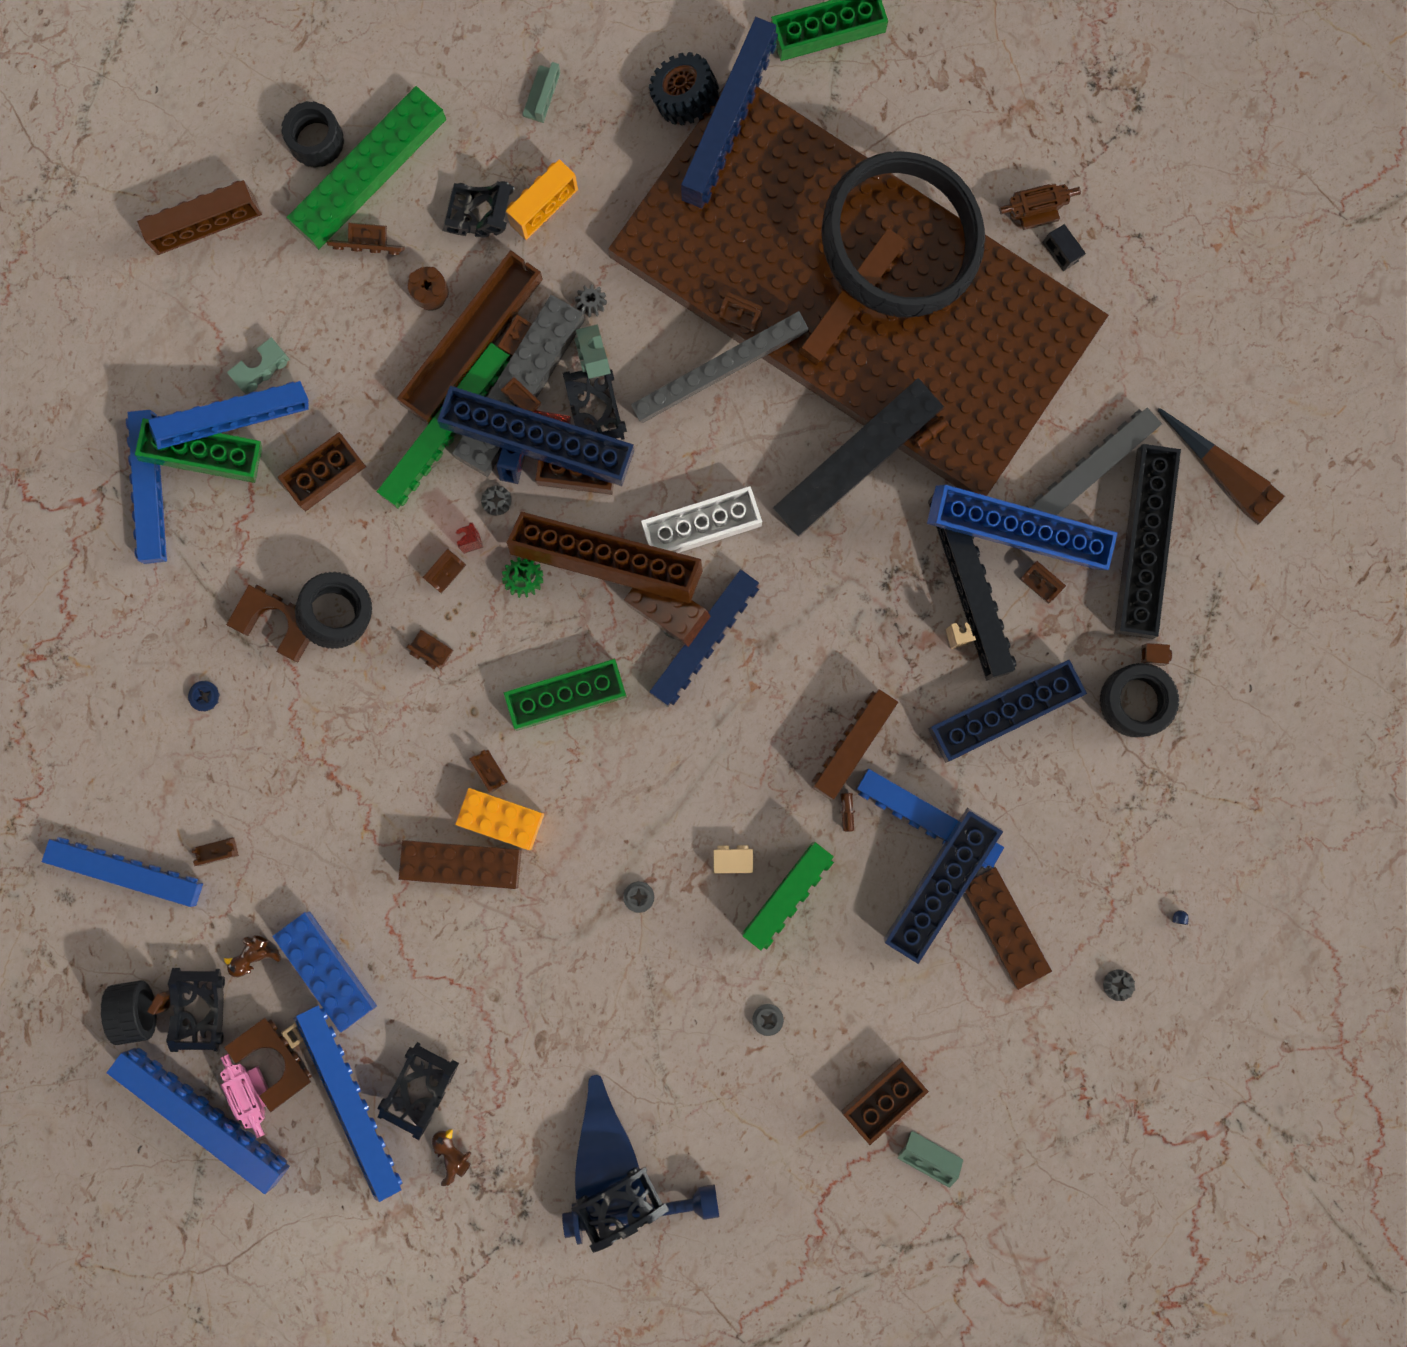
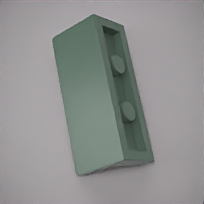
(542, 92)
(931, 1159)

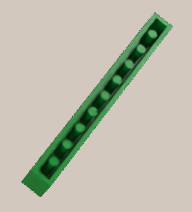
(433, 439)

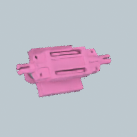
(243, 1092)

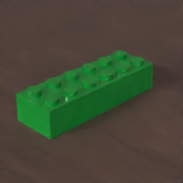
(827, 26)
(213, 455)
(565, 695)
(787, 895)

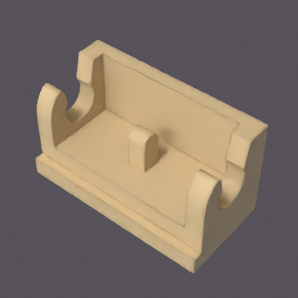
(958, 637)

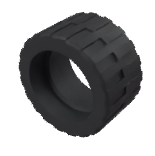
(304, 115)
(126, 1014)

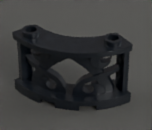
(492, 222)
(575, 389)
(177, 1030)
(420, 1118)
(647, 1213)

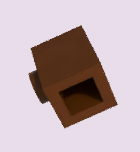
(1156, 654)

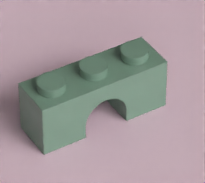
(591, 352)
(272, 360)

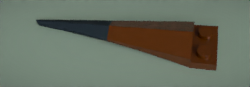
(1246, 487)

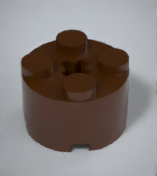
(428, 278)

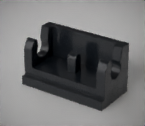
(1063, 247)

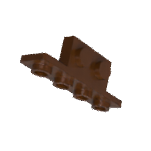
(366, 236)

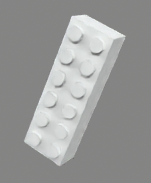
(703, 522)

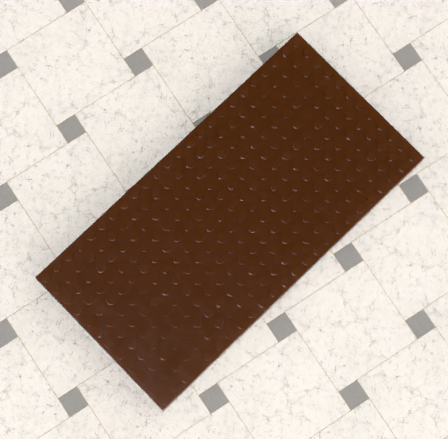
(985, 356)

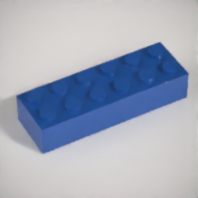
(324, 971)

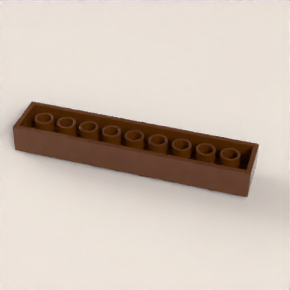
(605, 557)

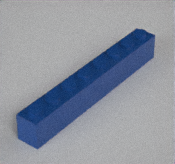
(228, 414)
(146, 496)
(913, 809)
(122, 872)

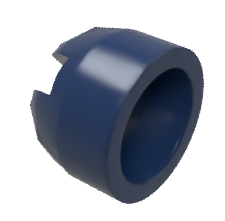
(1180, 917)

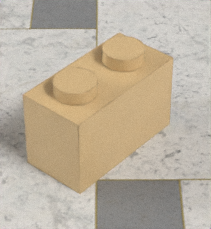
(733, 860)

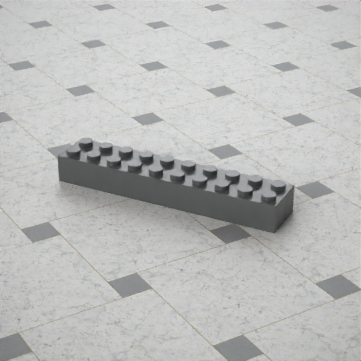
(532, 367)

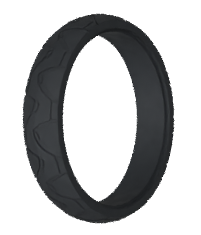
(944, 180)

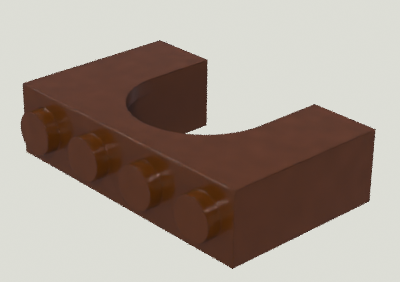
(253, 605)
(264, 1036)

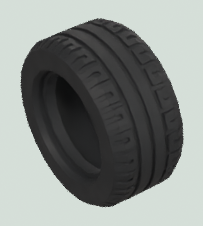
(341, 585)
(1166, 694)

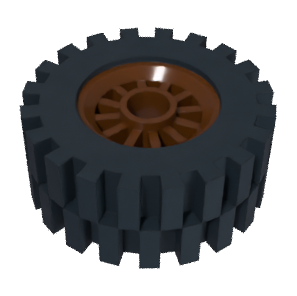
(684, 88)

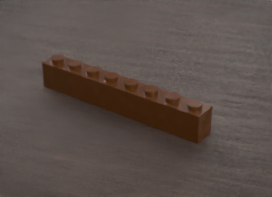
(845, 306)

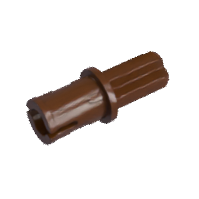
(847, 812)

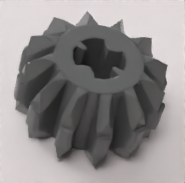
(590, 294)

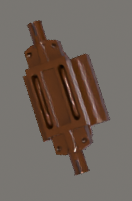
(1039, 204)

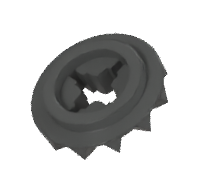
(503, 505)
(632, 903)
(1115, 977)
(768, 1029)

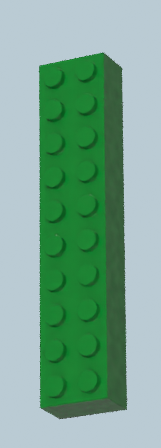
(367, 167)

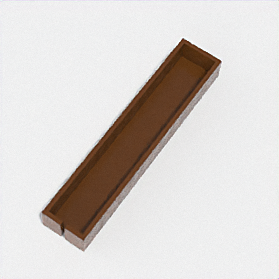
(470, 336)

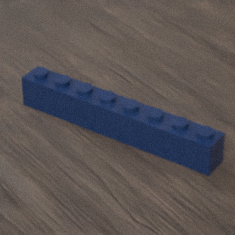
(690, 658)

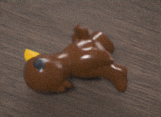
(254, 950)
(454, 1159)

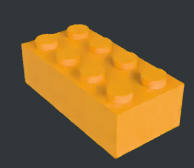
(542, 199)
(499, 819)

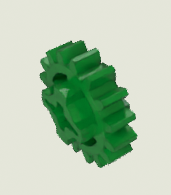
(519, 584)

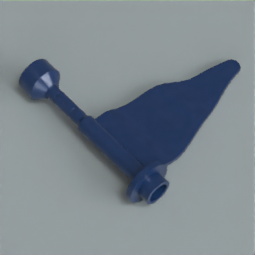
(606, 1158)

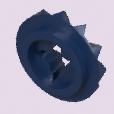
(195, 695)

